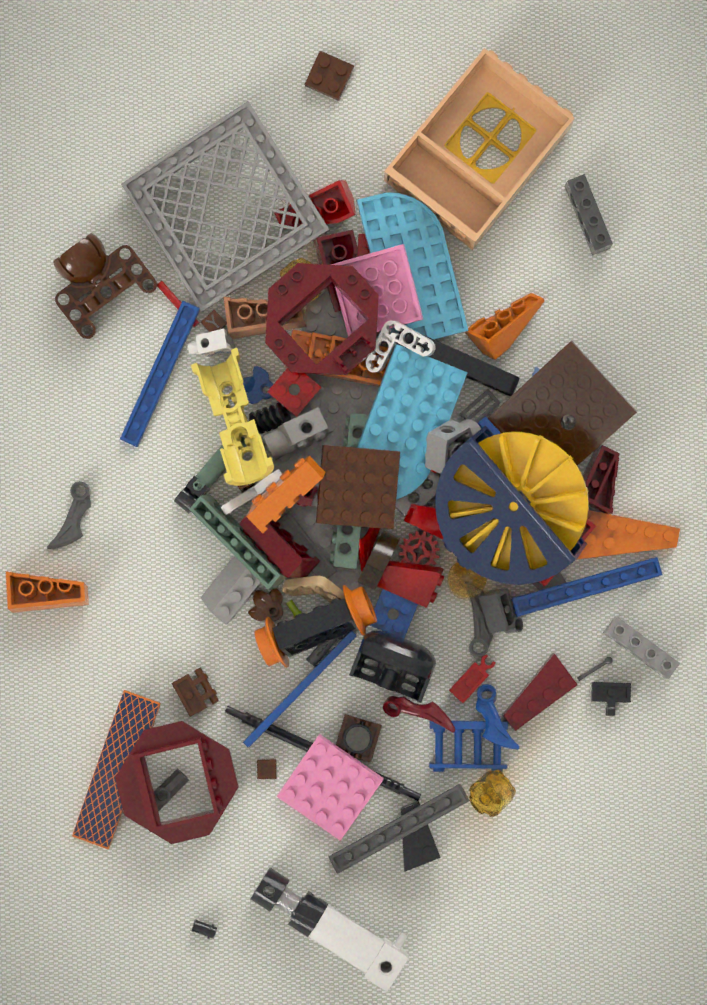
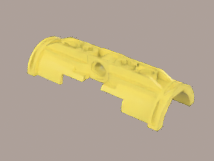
(213, 382)

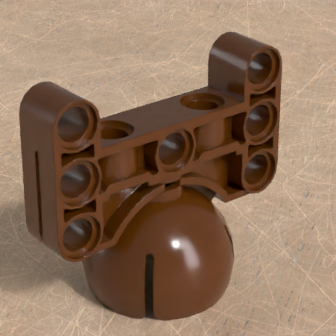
(86, 264)

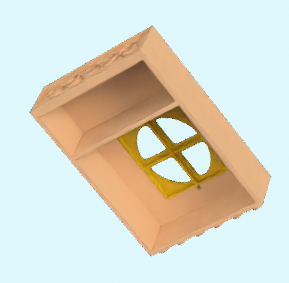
(451, 185)

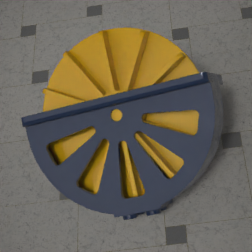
(512, 507)

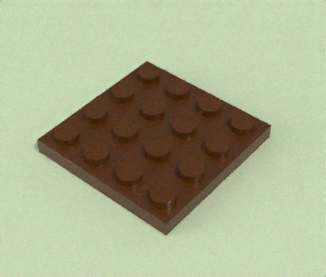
(358, 487)

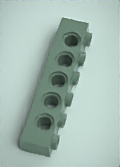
(231, 535)

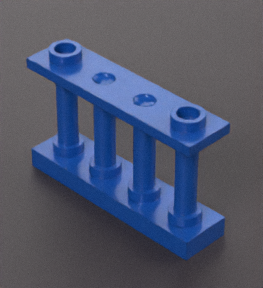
(477, 728)

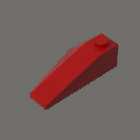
(332, 202)

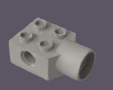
(290, 434)
(445, 440)

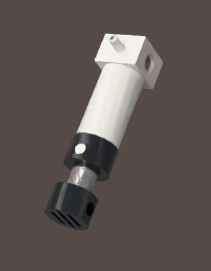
(334, 930)

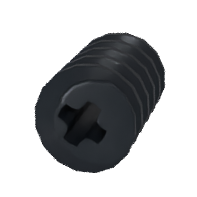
(270, 418)

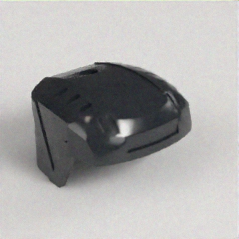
(398, 652)

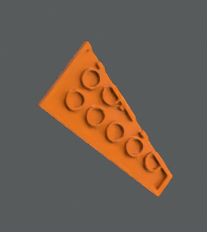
(625, 535)

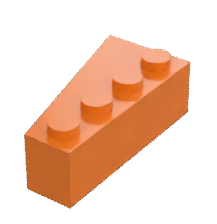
(284, 492)
(41, 593)

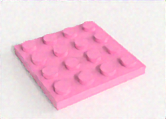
(392, 279)
(330, 787)

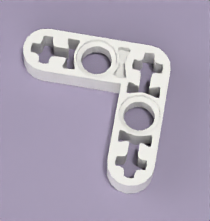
(392, 339)
(248, 495)

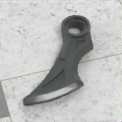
(71, 528)
(481, 631)

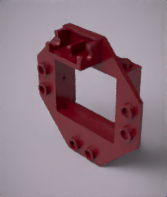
(300, 287)
(137, 790)

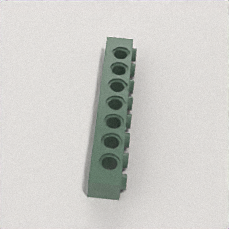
(348, 560)

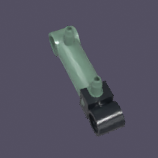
(203, 481)

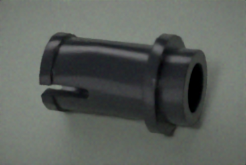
(204, 929)

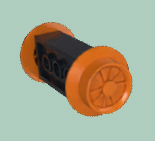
(315, 627)

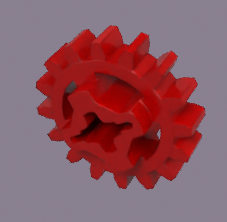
(422, 540)

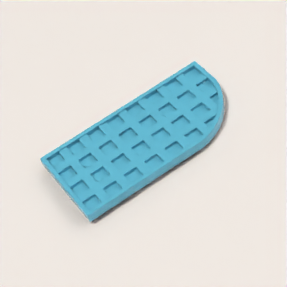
(400, 220)
(411, 402)

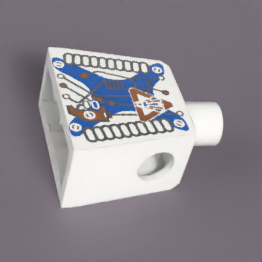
(219, 344)

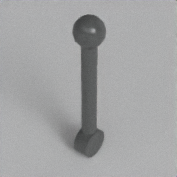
(608, 660)

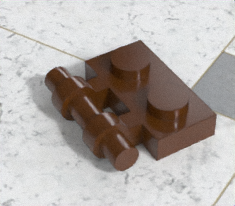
(190, 695)

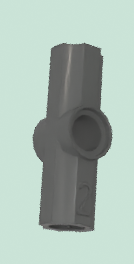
(171, 786)

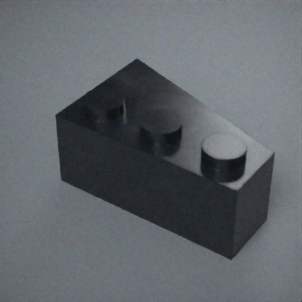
(418, 846)

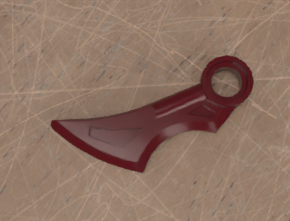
(427, 711)

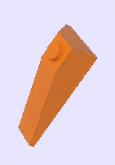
(498, 332)

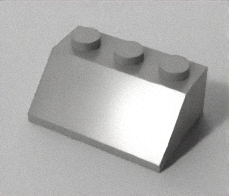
(230, 591)

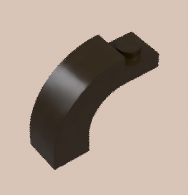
(378, 559)

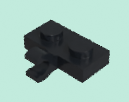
(610, 693)

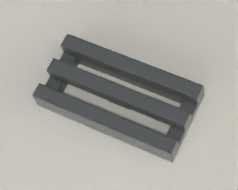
(492, 397)

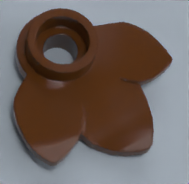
(265, 603)

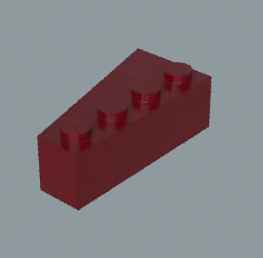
(541, 691)

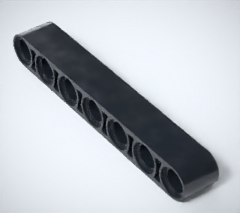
(477, 369)

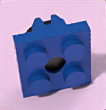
(394, 613)

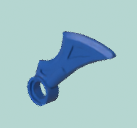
(494, 729)

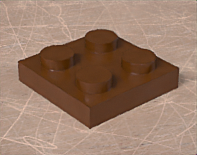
(329, 75)

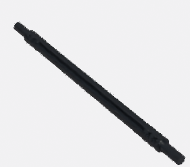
(304, 744)

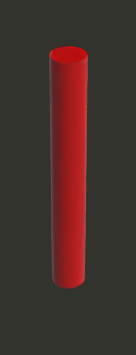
(170, 295)

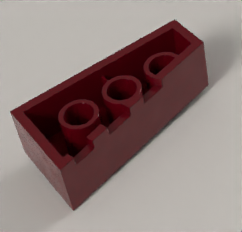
(281, 549)

